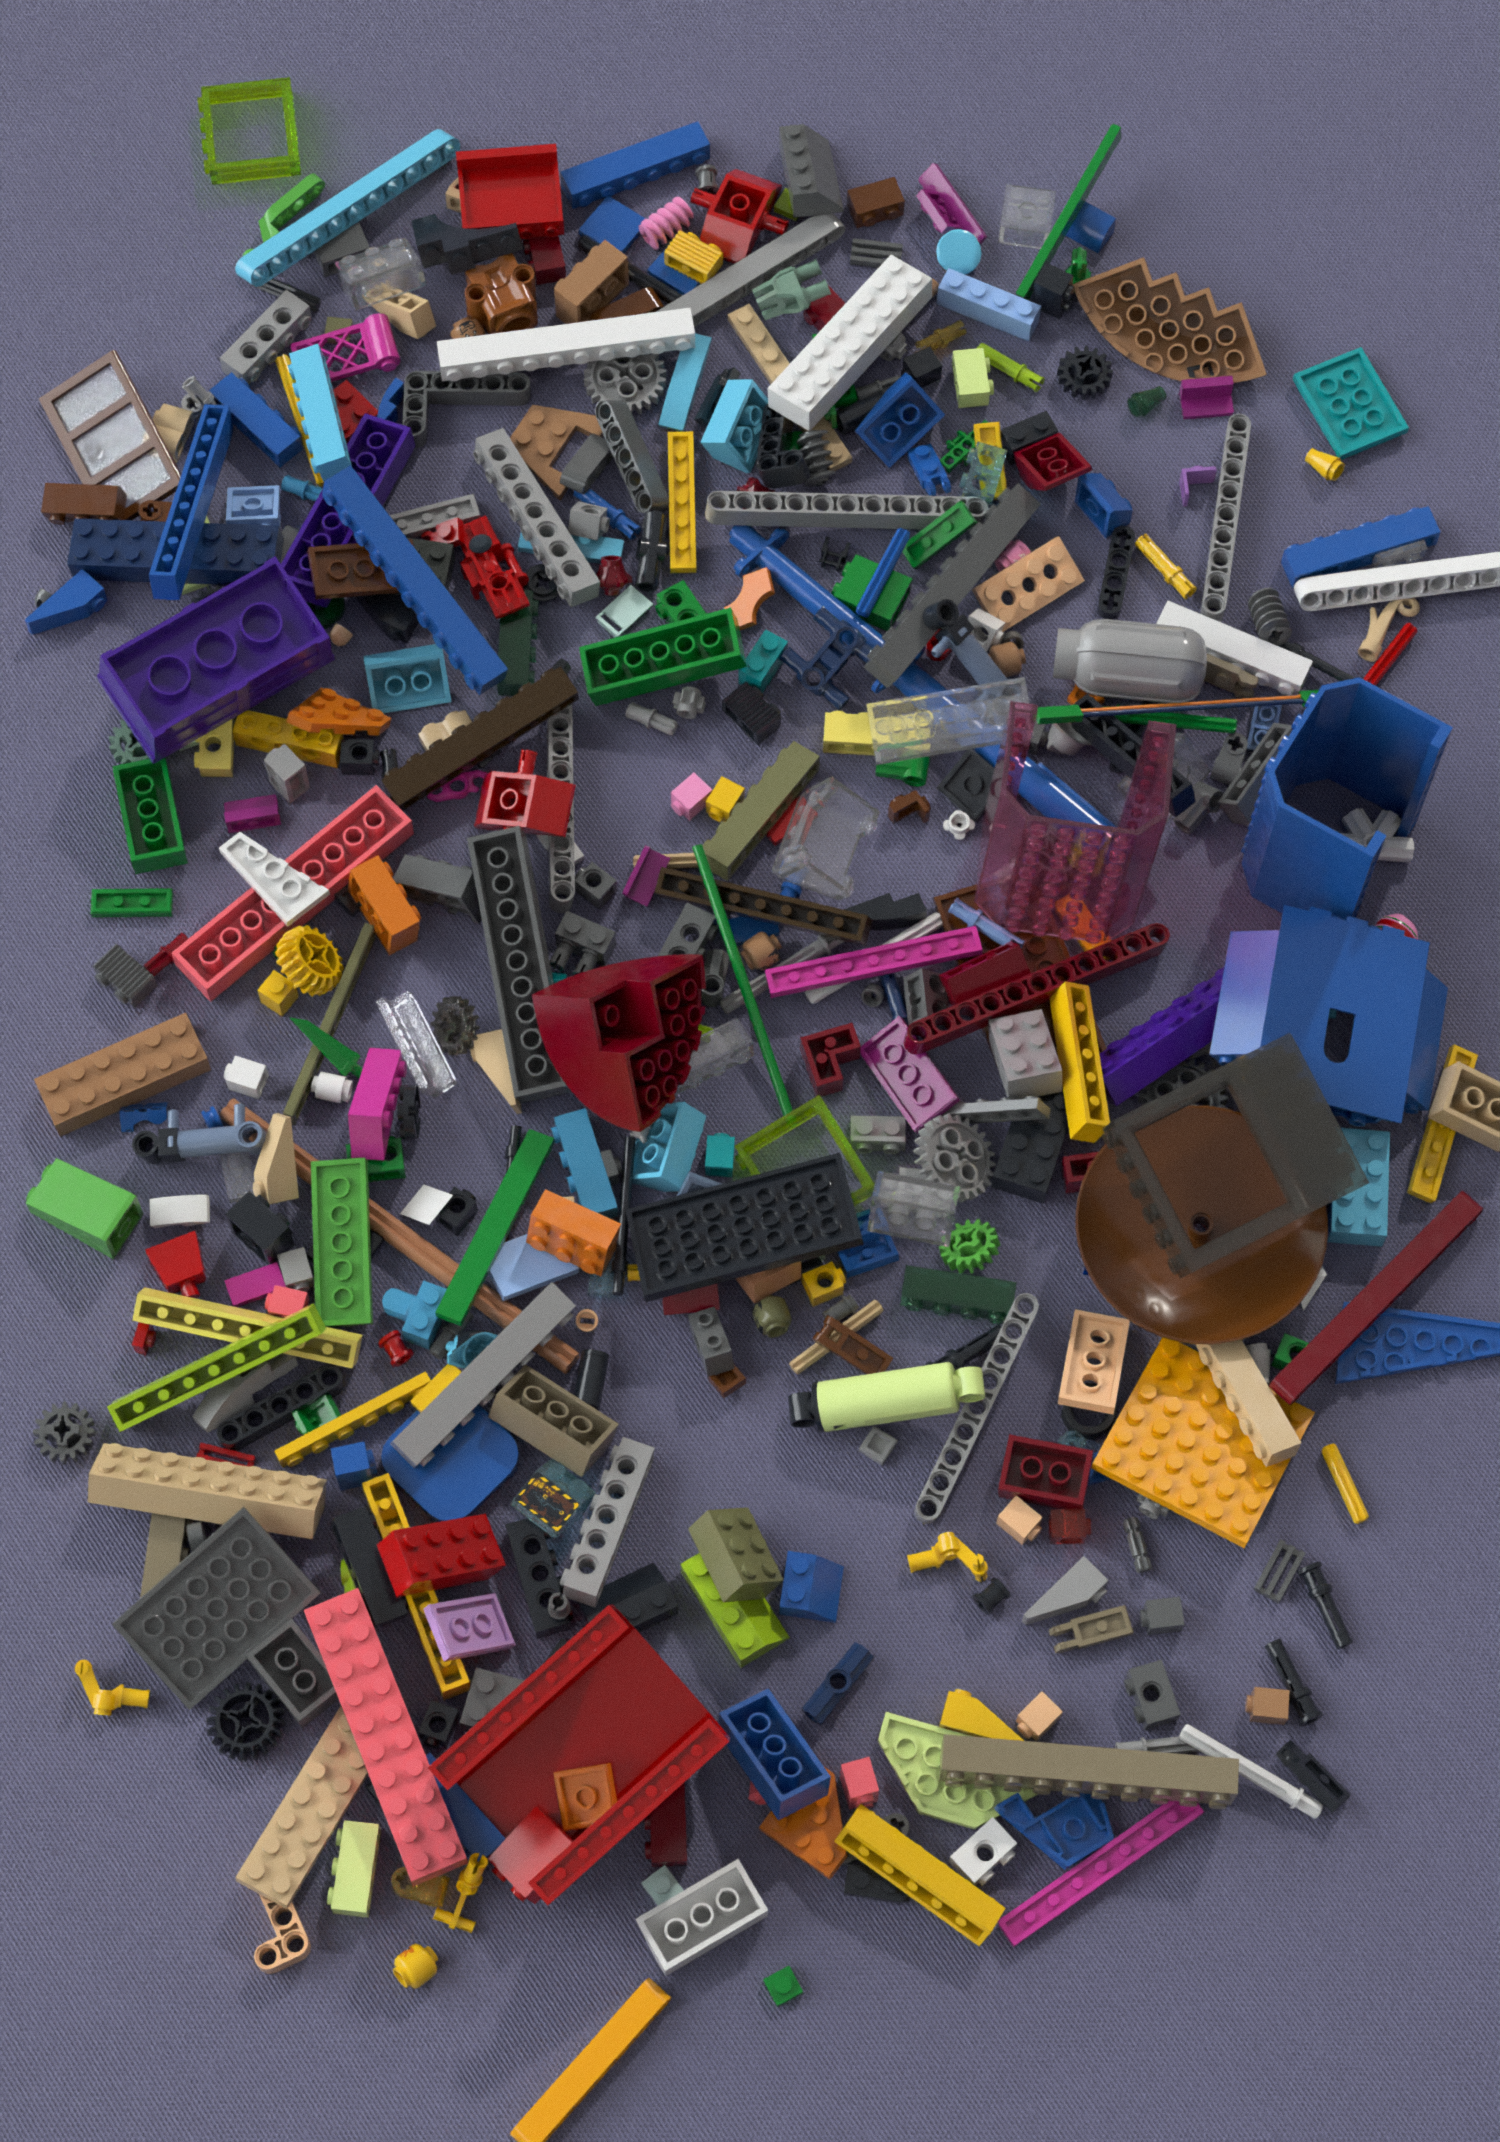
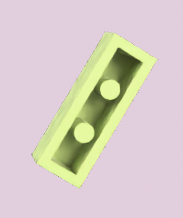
(354, 1868)

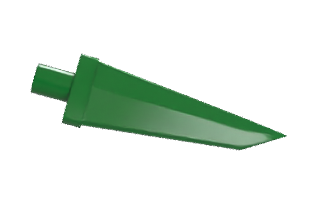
(338, 1054)

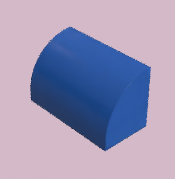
(1092, 227)

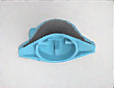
(468, 1346)

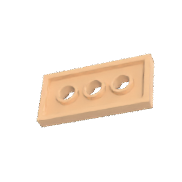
(1044, 591)
(1106, 1374)

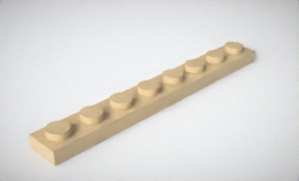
(772, 364)

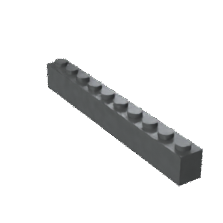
(954, 583)

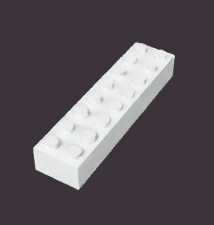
(850, 342)

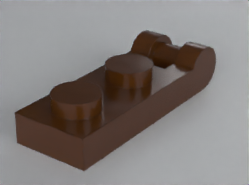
(852, 1347)

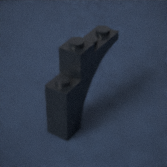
(462, 246)

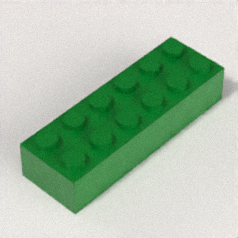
(662, 657)

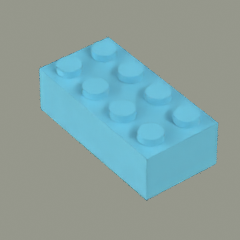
(1363, 1214)

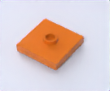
(584, 1795)

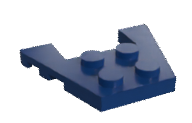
(1065, 1831)

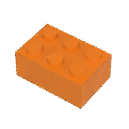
(384, 904)
(573, 1233)

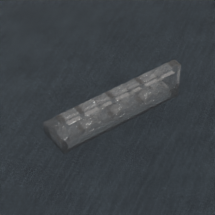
(417, 1044)

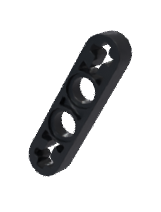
(1116, 572)

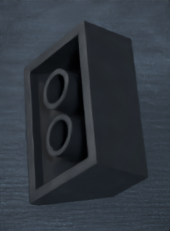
(639, 1596)

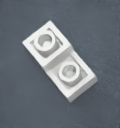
(181, 1210)

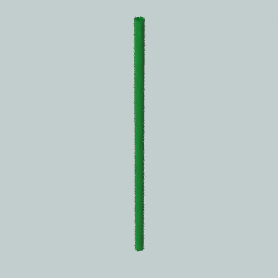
(742, 979)

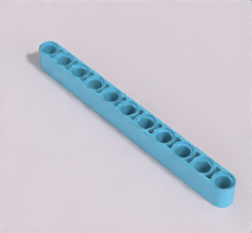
(347, 208)

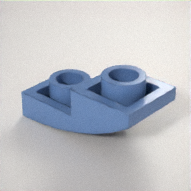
(1261, 721)

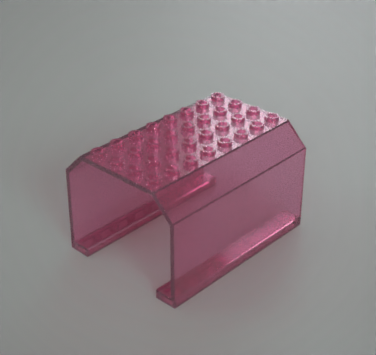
(1066, 873)

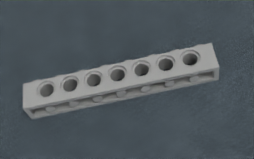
(536, 518)

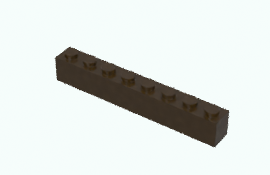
(479, 739)
(766, 907)

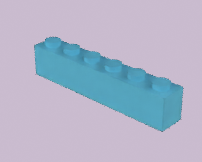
(319, 410)

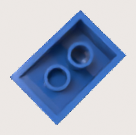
(899, 420)

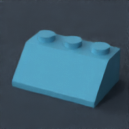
(736, 425)
(407, 678)
(669, 1148)

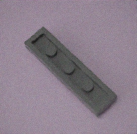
(1001, 1111)

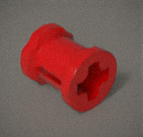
(395, 1348)

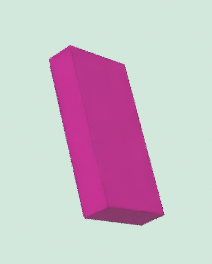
(254, 1284)

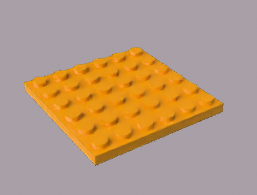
(1188, 1448)

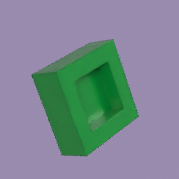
(783, 1986)

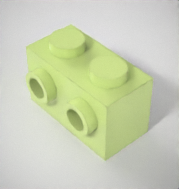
(971, 377)

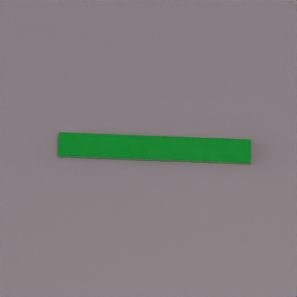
(1071, 210)
(494, 1227)

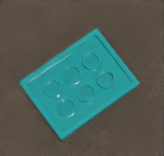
(1350, 403)

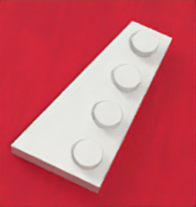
(278, 884)

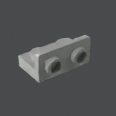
(877, 1134)

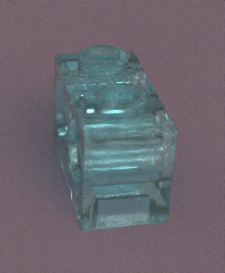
(987, 473)

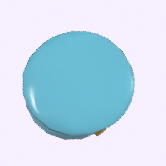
(959, 251)

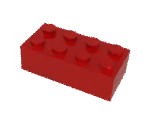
(441, 1555)

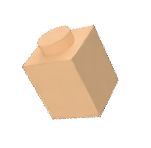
(1020, 1521)
(1038, 1717)

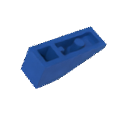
(71, 603)

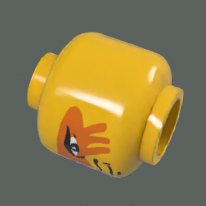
(415, 1966)

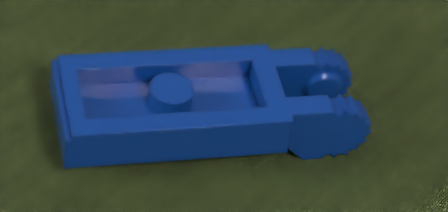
(928, 469)

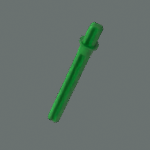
(1183, 721)

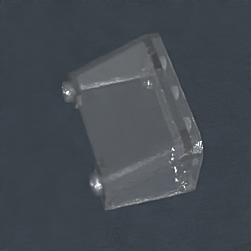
(824, 839)

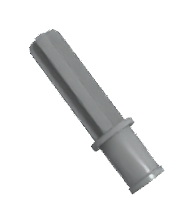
(1164, 1745)

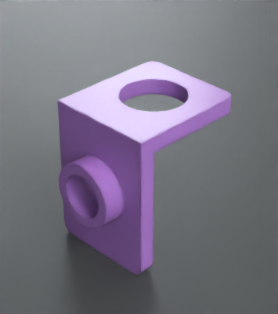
(1195, 475)

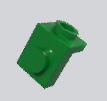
(316, 1414)

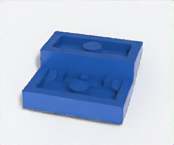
(876, 1251)

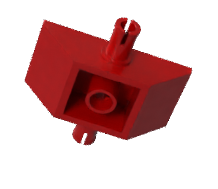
(739, 213)
(525, 800)

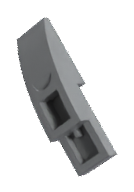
(236, 1393)

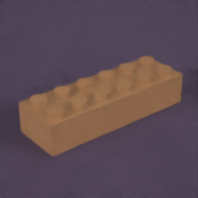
(122, 1074)

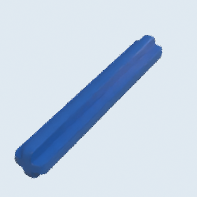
(882, 572)

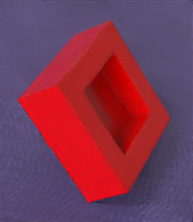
(143, 1338)

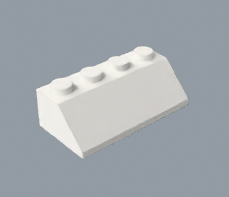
(702, 1917)

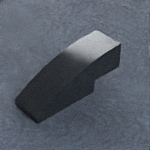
(890, 914)

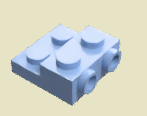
(253, 505)

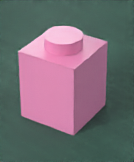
(690, 796)

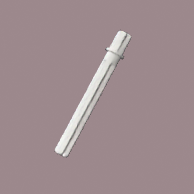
(1253, 1772)

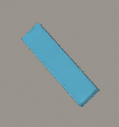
(591, 549)

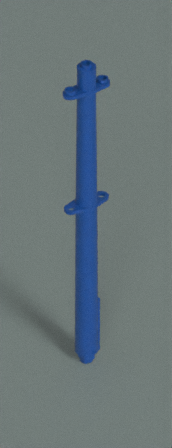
(1037, 784)

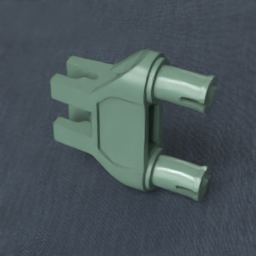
(785, 293)

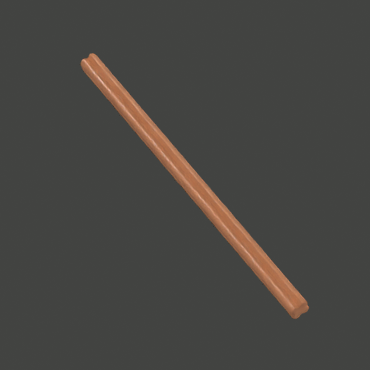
(425, 1254)

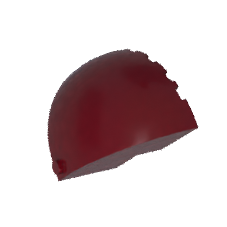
(625, 1034)

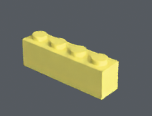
(847, 733)

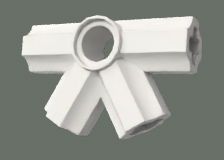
(1362, 831)

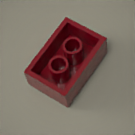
(1045, 1473)

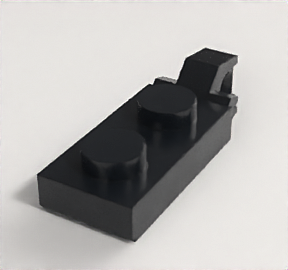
(710, 402)
(1314, 1776)
(868, 1884)

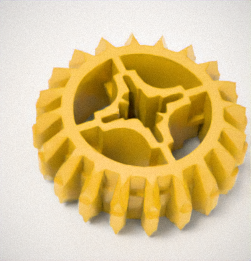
(309, 960)

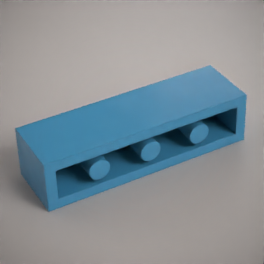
(584, 1163)

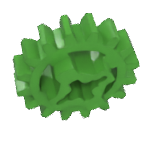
(970, 1246)

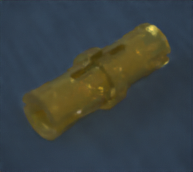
(942, 336)

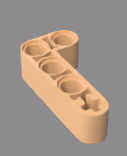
(285, 1935)

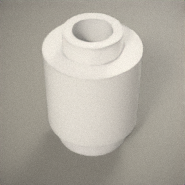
(332, 1087)

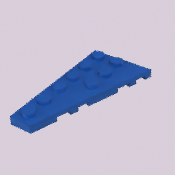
(1416, 1341)

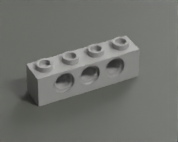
(268, 326)

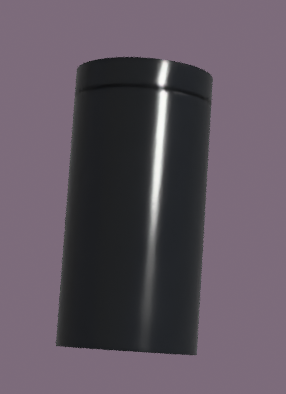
(852, 415)
(591, 1377)

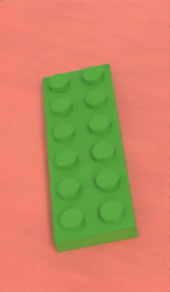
(342, 1242)

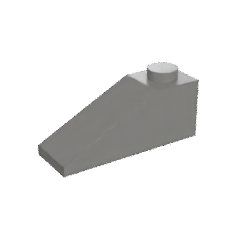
(1073, 1591)

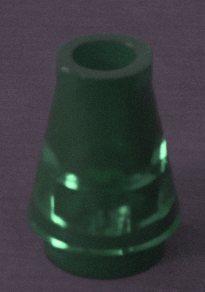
(1143, 402)

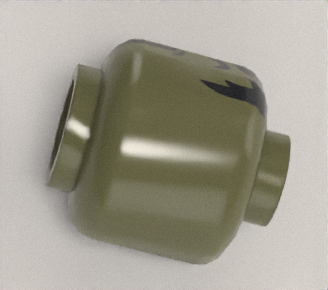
(772, 1316)

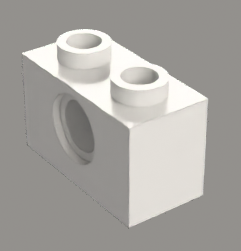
(989, 1836)

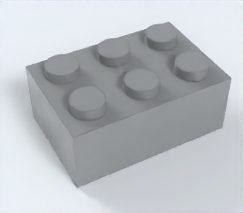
(1025, 1055)

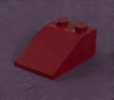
(1050, 463)

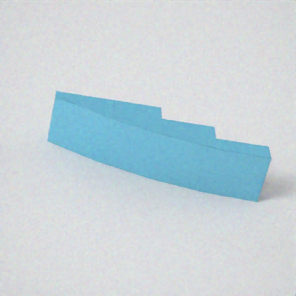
(684, 384)

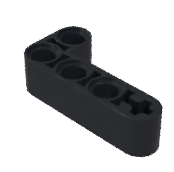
(775, 460)

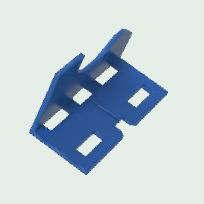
(130, 1118)

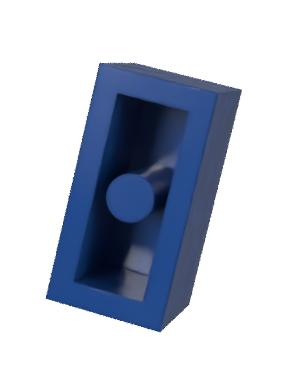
(353, 1465)

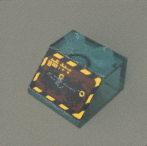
(553, 1498)

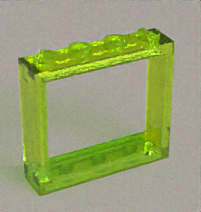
(256, 168)
(791, 1121)

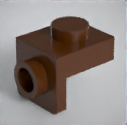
(906, 805)

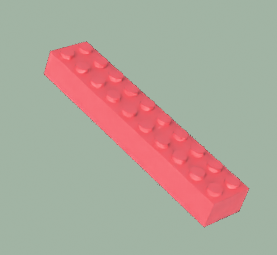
(251, 929)
(386, 1737)

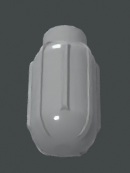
(1132, 660)

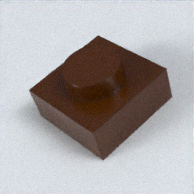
(728, 1381)

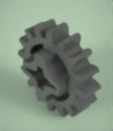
(52, 1432)

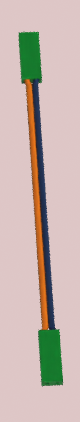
(1074, 713)

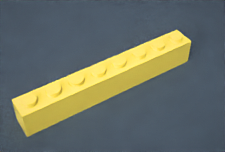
(234, 1323)

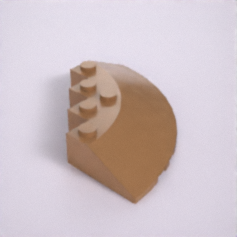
(1165, 328)

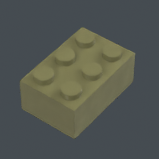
(735, 1554)

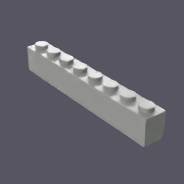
(477, 1380)

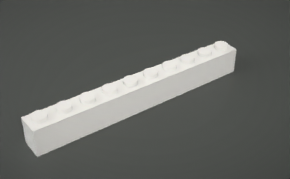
(566, 344)

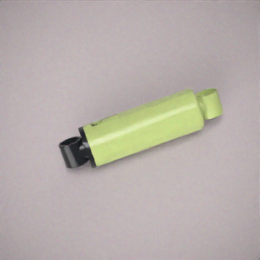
(886, 1397)

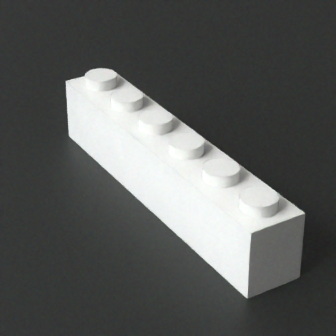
(1266, 661)

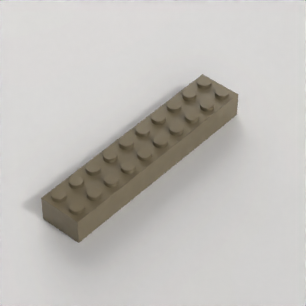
(1088, 1771)

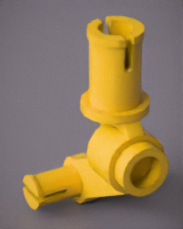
(948, 1549)
(106, 1700)
(467, 1884)

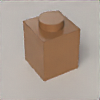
(1268, 1705)

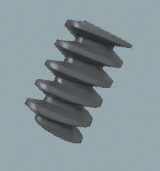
(815, 457)
(1269, 616)

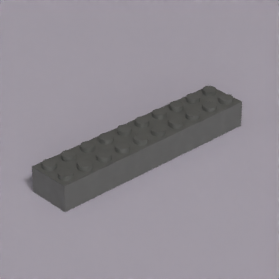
(516, 956)

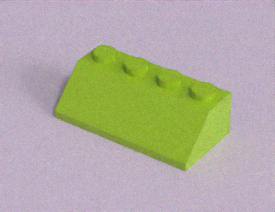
(745, 1626)

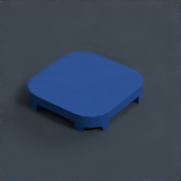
(460, 1472)

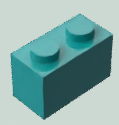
(763, 661)

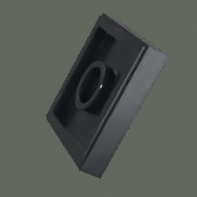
(969, 784)

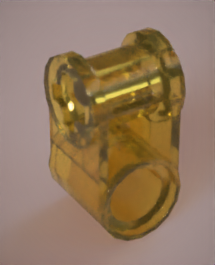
(428, 1893)

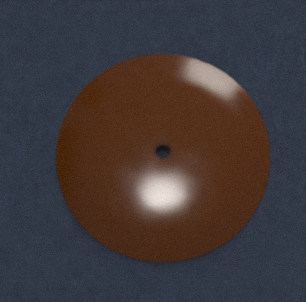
(1214, 1180)

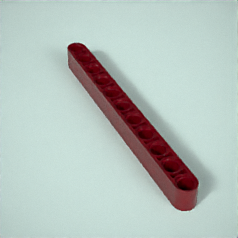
(1028, 996)
(1375, 1298)

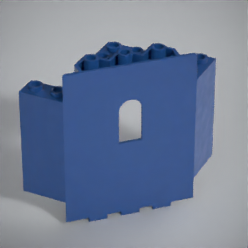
(1321, 963)

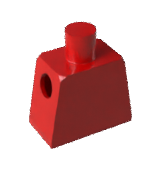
(179, 1264)

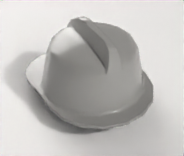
(1065, 739)

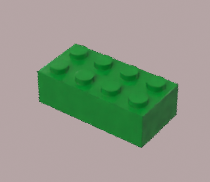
(149, 815)

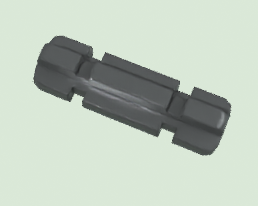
(1137, 1545)

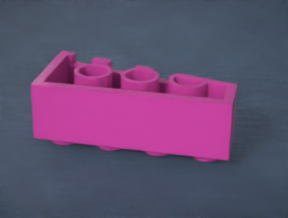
(375, 1103)

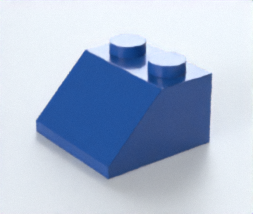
(1102, 503)
(811, 1587)

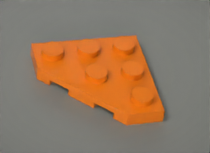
(331, 711)
(812, 1832)

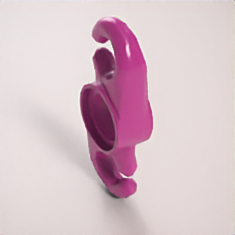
(466, 777)

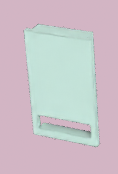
(624, 610)

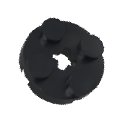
(409, 1112)

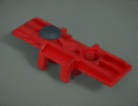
(482, 569)

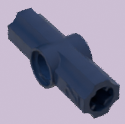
(826, 1697)

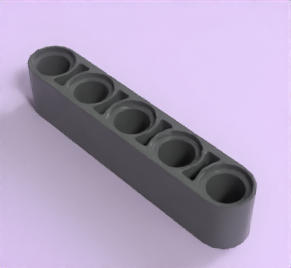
(631, 456)

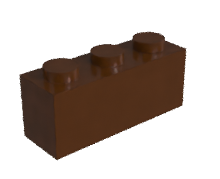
(82, 501)

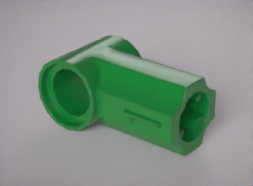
(911, 771)

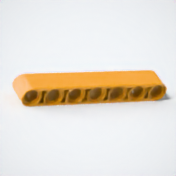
(592, 2063)

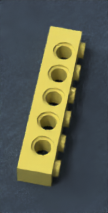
(218, 762)

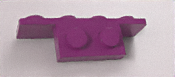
(945, 205)

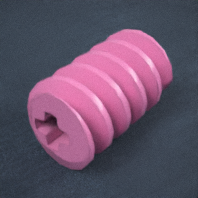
(665, 221)

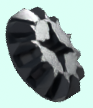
(540, 593)

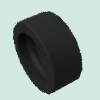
(1087, 1432)

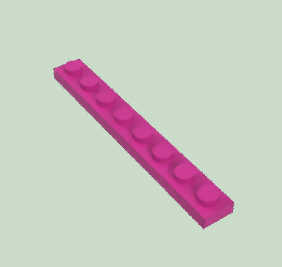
(873, 961)
(1096, 1870)

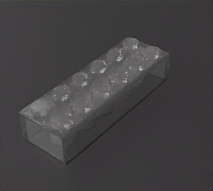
(942, 720)

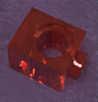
(1068, 1526)

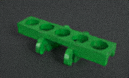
(954, 452)

